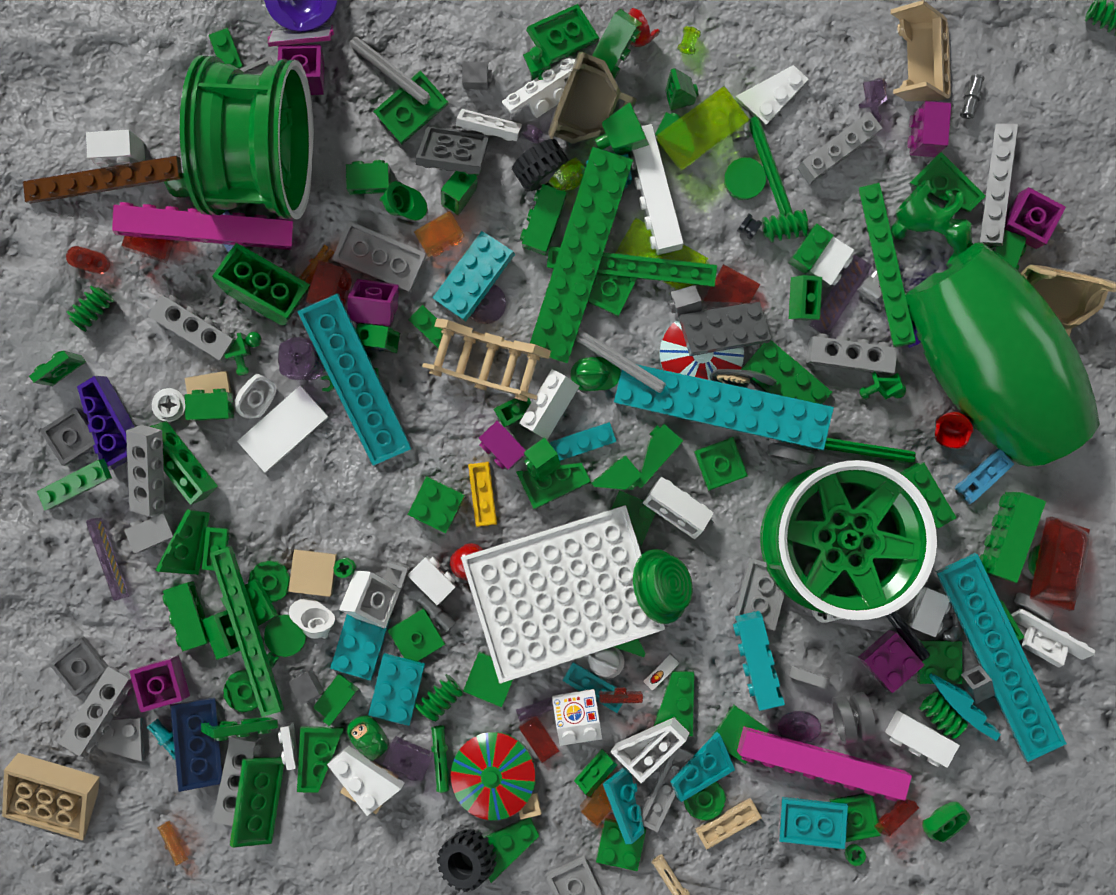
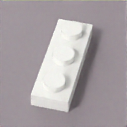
(488, 125)

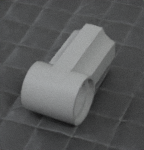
(870, 287)

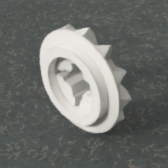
(163, 397)

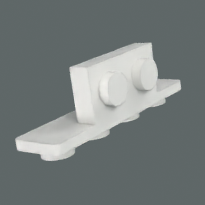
(544, 93)
(1049, 641)

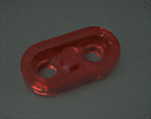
(89, 260)

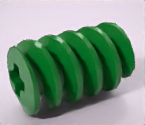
(1102, 12)
(785, 225)
(90, 307)
(441, 699)
(945, 714)

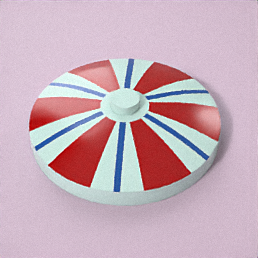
(675, 356)

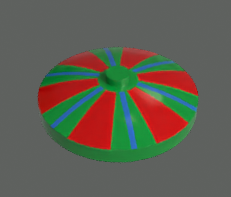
(493, 775)

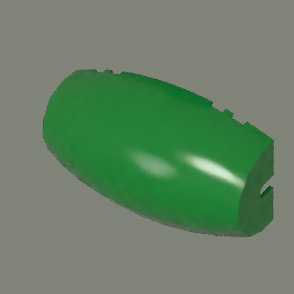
(1004, 358)

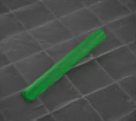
(769, 166)
(870, 450)

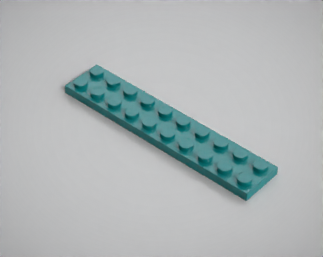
(729, 407)
(1001, 657)

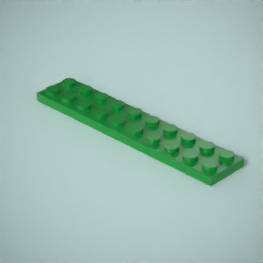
(581, 253)

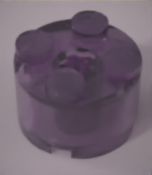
(299, 359)

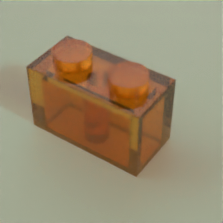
(439, 234)

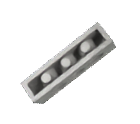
(839, 148)
(164, 312)
(885, 354)
(145, 470)
(74, 737)
(246, 746)

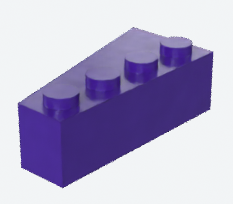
(106, 420)

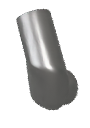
(955, 632)

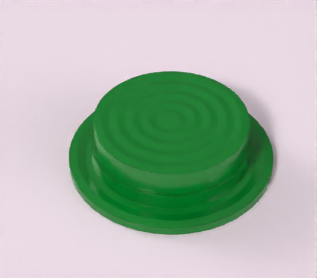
(662, 586)

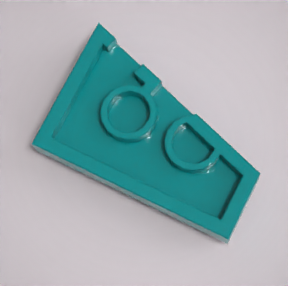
(622, 799)

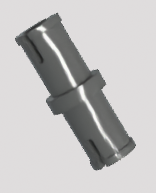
(972, 96)
(436, 612)

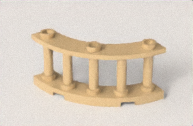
(493, 343)

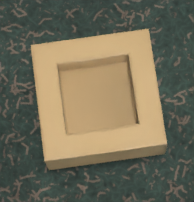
(531, 808)

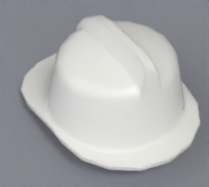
(312, 617)
(604, 663)

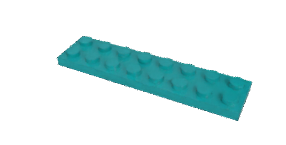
(354, 379)

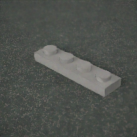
(663, 792)

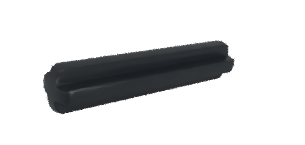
(908, 635)

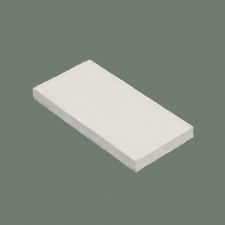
(283, 429)

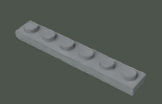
(999, 184)

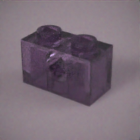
(397, 755)

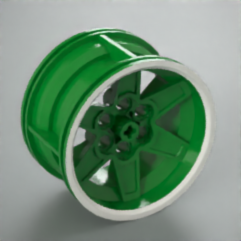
(247, 137)
(911, 548)

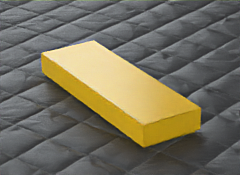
(482, 494)

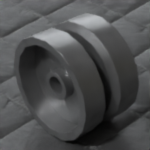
(791, 453)
(853, 718)

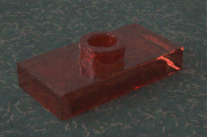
(620, 695)

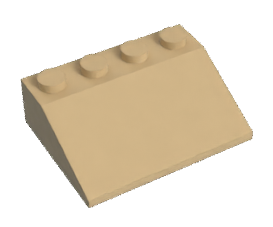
(49, 795)

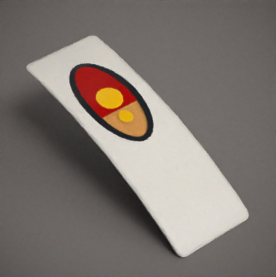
(661, 672)

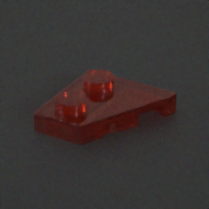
(732, 287)

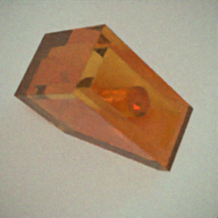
(596, 805)

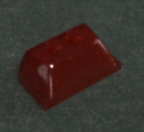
(1060, 563)

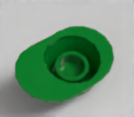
(404, 201)
(595, 374)

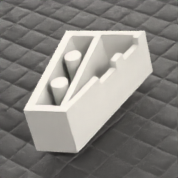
(650, 748)
(363, 779)

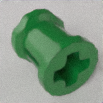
(344, 574)

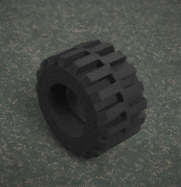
(539, 164)
(454, 867)

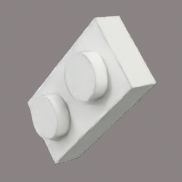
(288, 738)

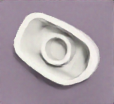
(255, 397)

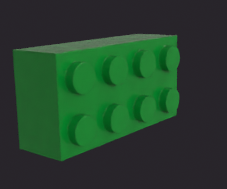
(1011, 535)

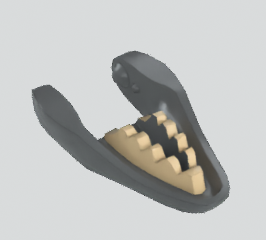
(740, 377)

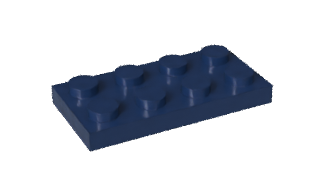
(195, 752)

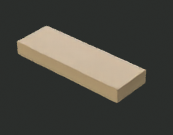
(728, 823)

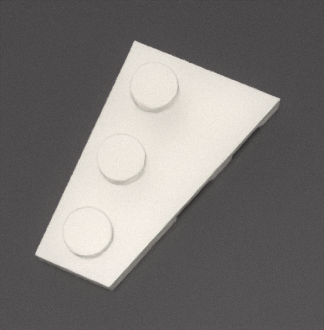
(772, 94)

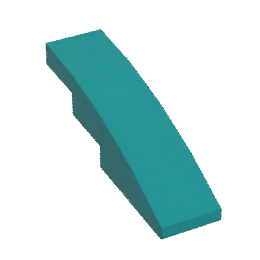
(963, 704)

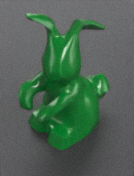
(924, 215)

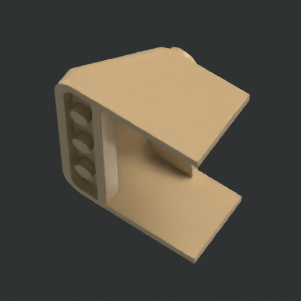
(927, 52)

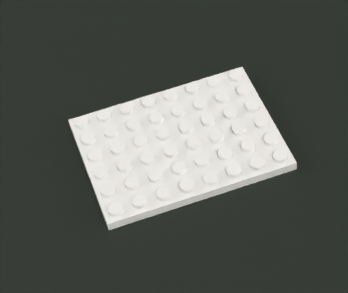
(558, 594)

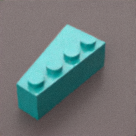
(759, 660)

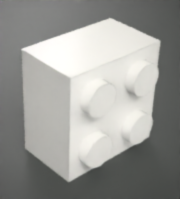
(114, 148)

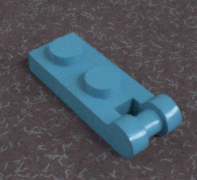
(984, 475)

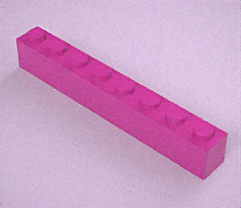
(196, 227)
(824, 763)

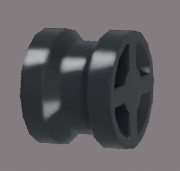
(749, 226)

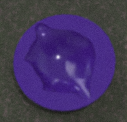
(301, 14)

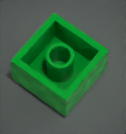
(436, 504)

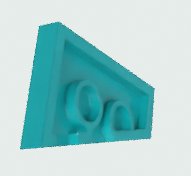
(703, 769)

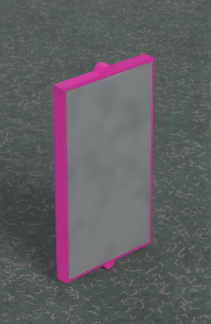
(289, 37)

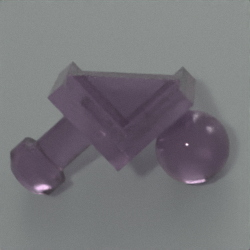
(874, 96)

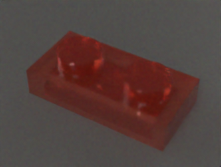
(539, 738)
(893, 820)

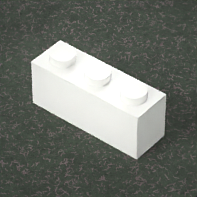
(550, 404)
(678, 508)
(921, 739)

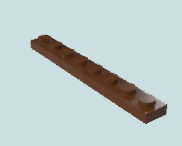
(103, 179)

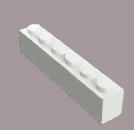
(656, 196)

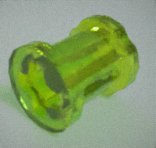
(689, 40)

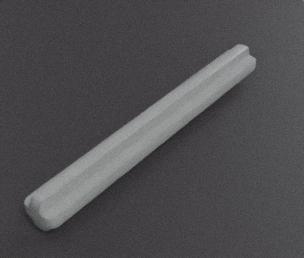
(390, 70)
(620, 361)

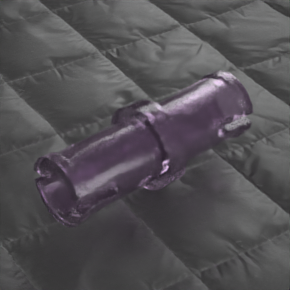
(535, 709)

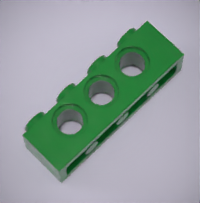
(183, 467)

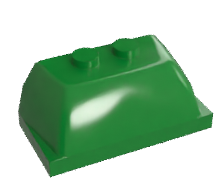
(260, 284)

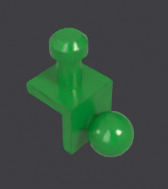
(536, 63)
(241, 349)
(886, 386)

